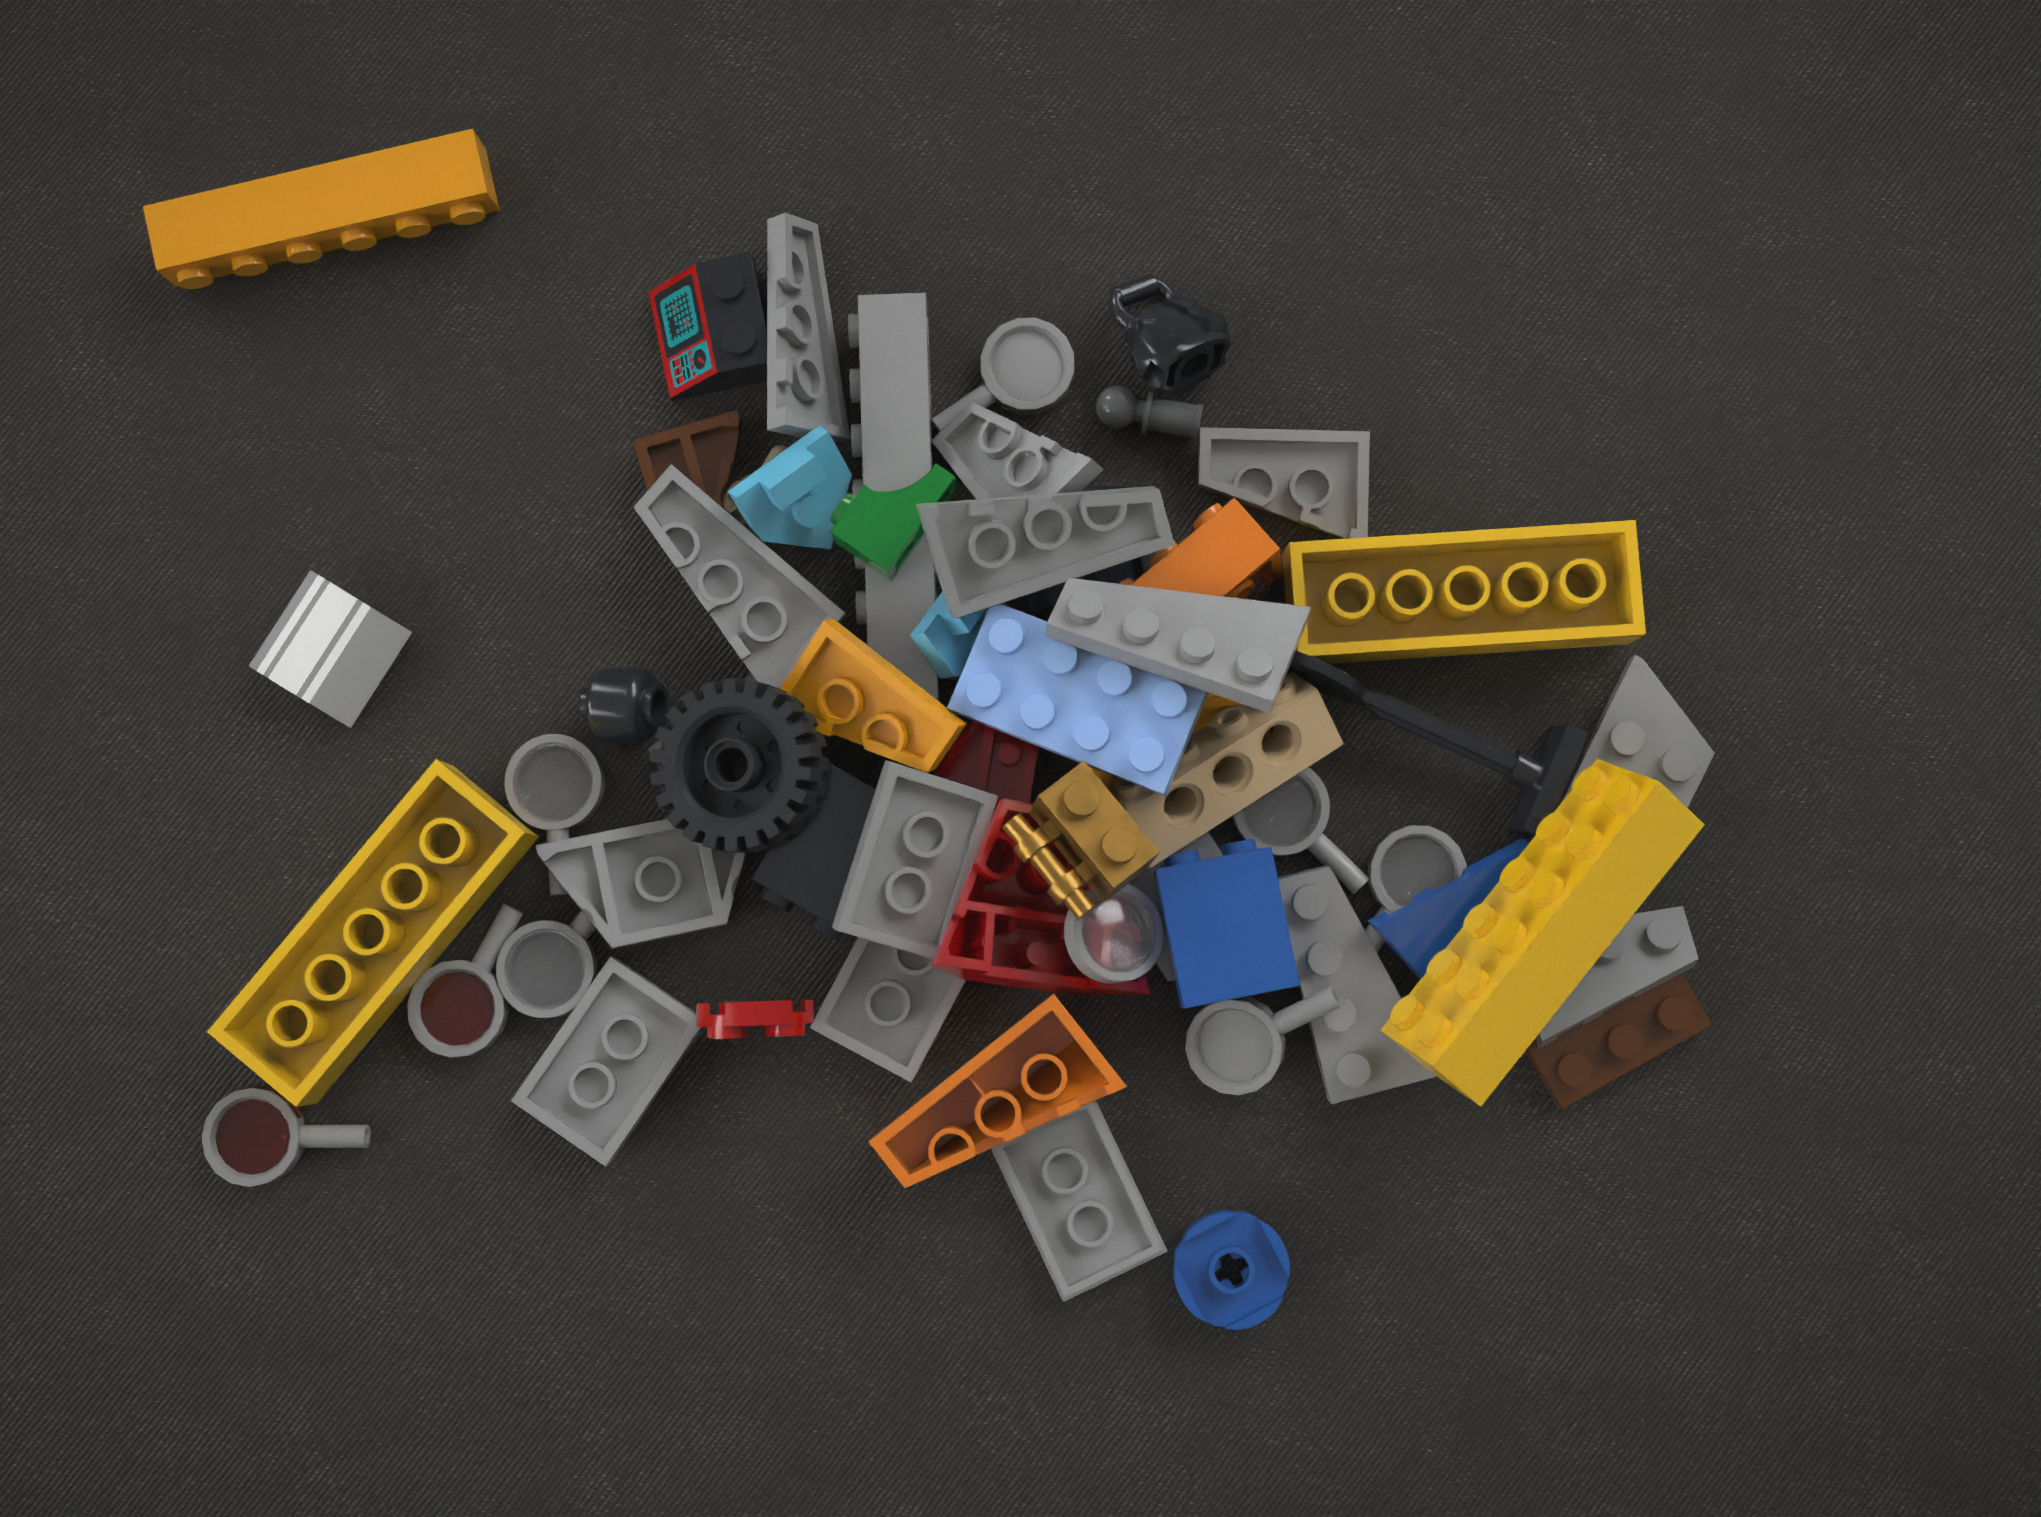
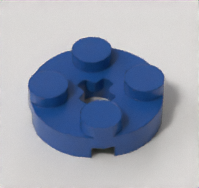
(1263, 1277)

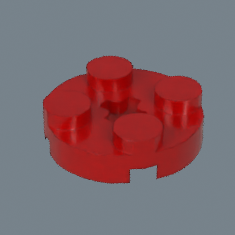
(735, 1016)

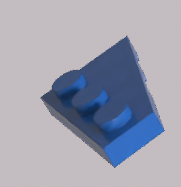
(1438, 915)

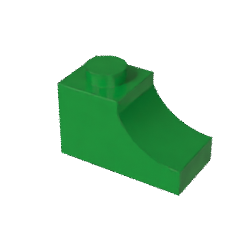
(887, 525)

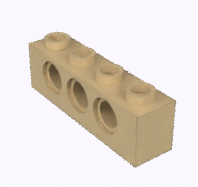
(1251, 768)

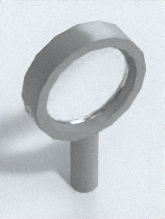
(1408, 864)

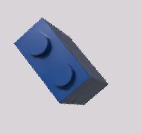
(1225, 924)

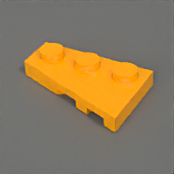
(870, 700)

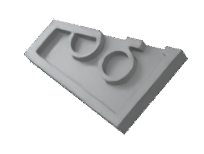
(1005, 460)

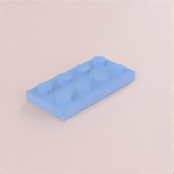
(1076, 701)

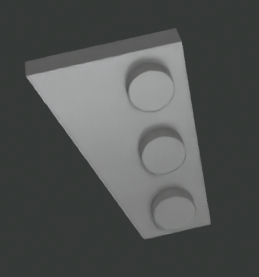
(1294, 474)
(1641, 957)

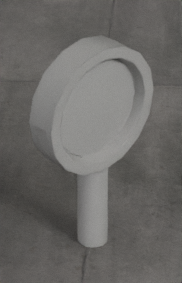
(1023, 370)
(1242, 1042)

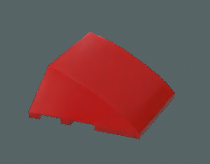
(1010, 926)

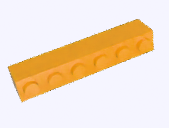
(321, 209)

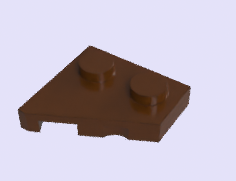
(699, 450)

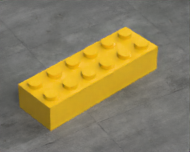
(1467, 591)
(1541, 928)
(372, 934)

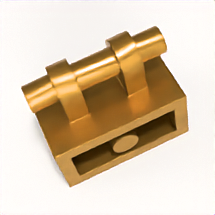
(1090, 833)

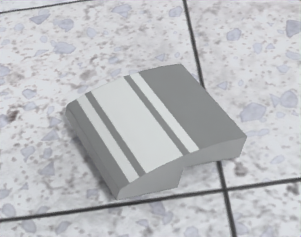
(330, 649)

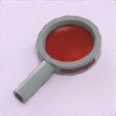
(458, 1002)
(260, 1136)

